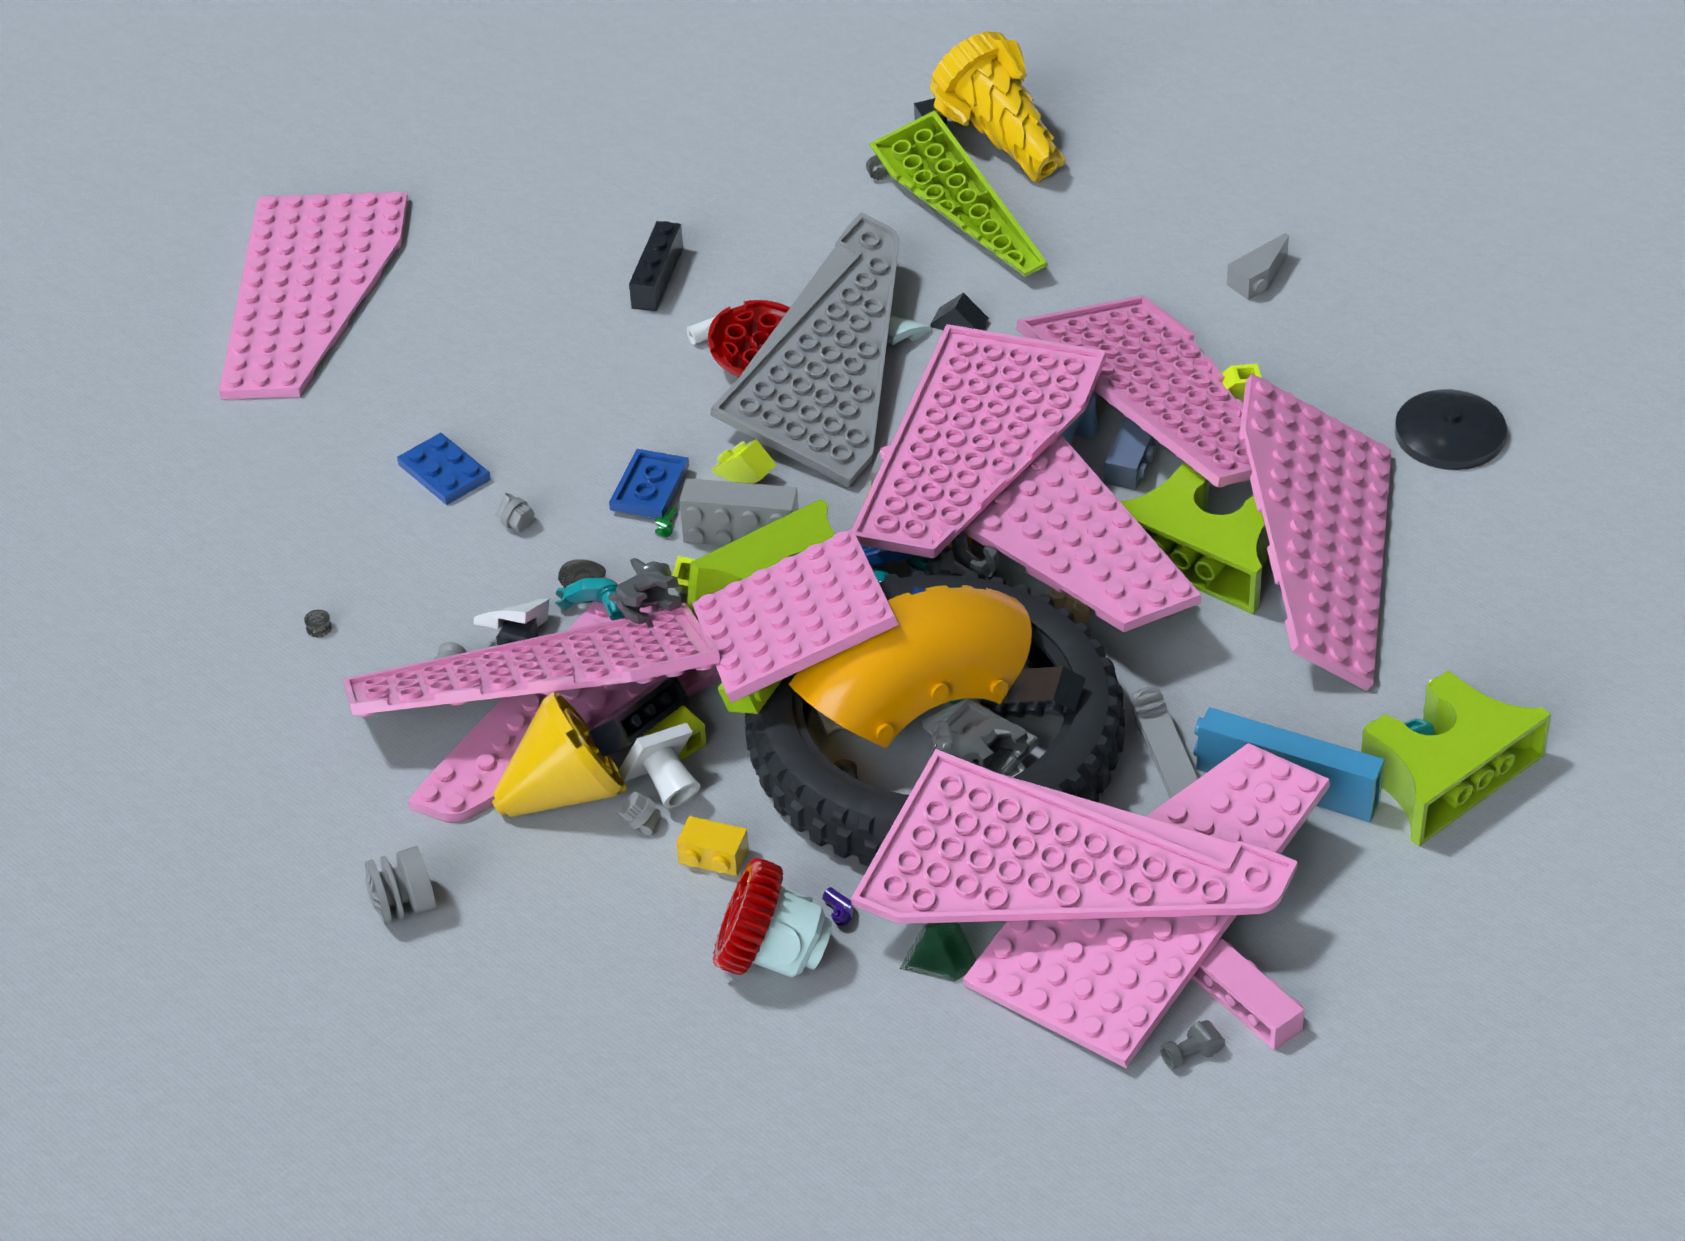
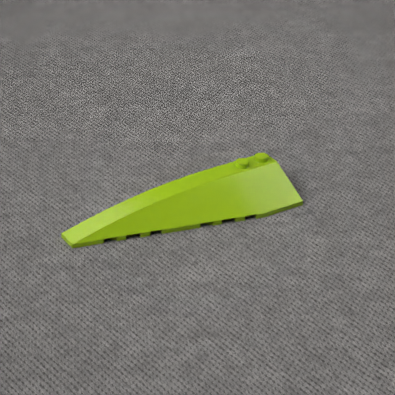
(941, 173)

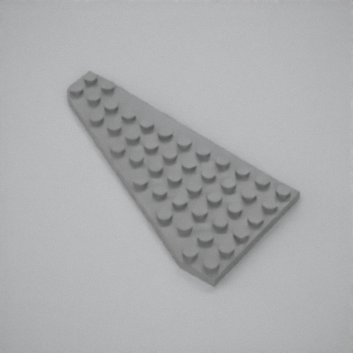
(822, 367)

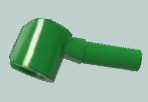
(664, 525)

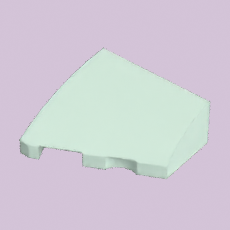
(903, 328)

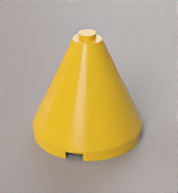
(556, 764)

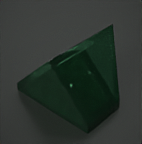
(940, 952)

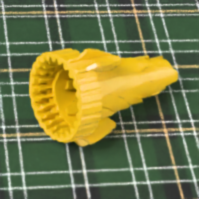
(984, 85)

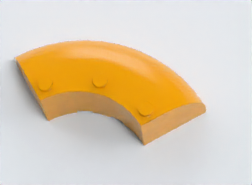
(942, 651)

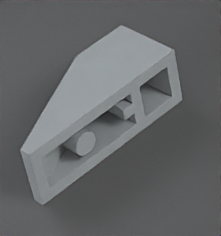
(1257, 269)

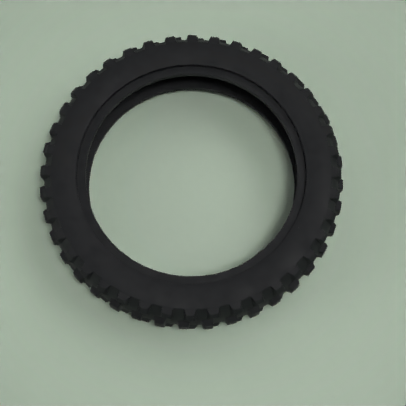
(858, 815)

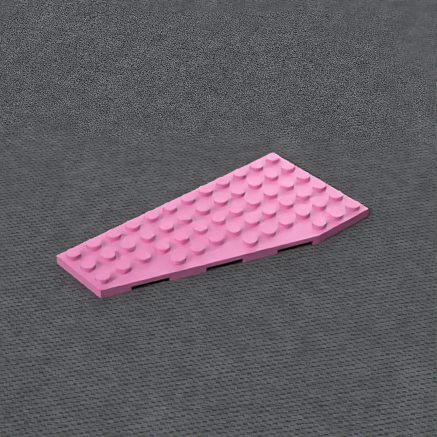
(302, 282)
(1118, 977)

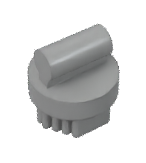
(515, 512)
(640, 813)

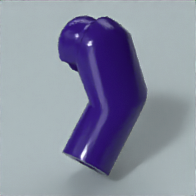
(842, 906)

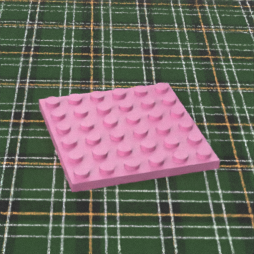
(794, 614)

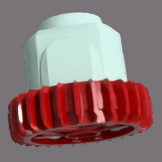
(770, 925)

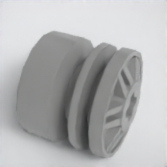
(399, 884)

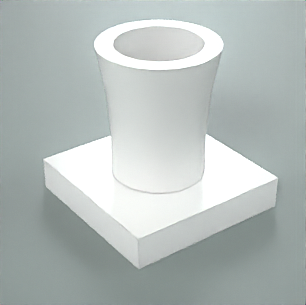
(659, 757)

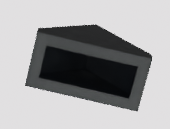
(960, 312)

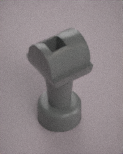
(1201, 1038)

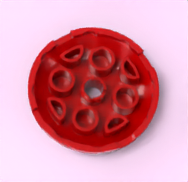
(741, 332)

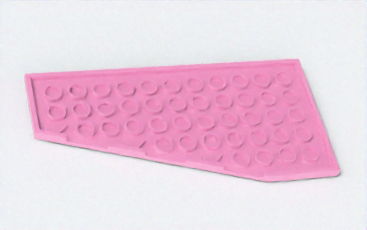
(1157, 381)
(970, 432)
(1324, 522)
(1082, 541)
(544, 664)

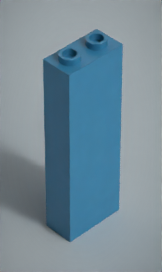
(1352, 775)

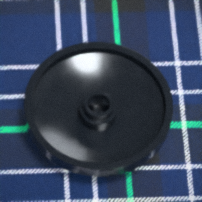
(1450, 429)

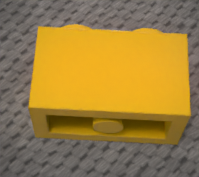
(712, 845)

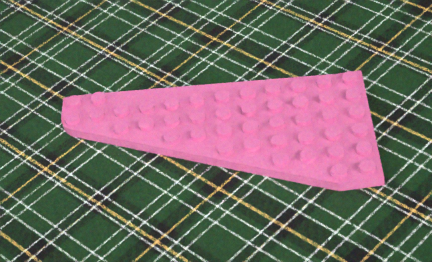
(470, 773)
(1018, 851)

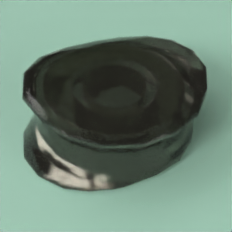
(580, 569)

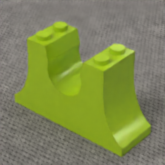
(759, 550)
(1213, 551)
(1471, 756)

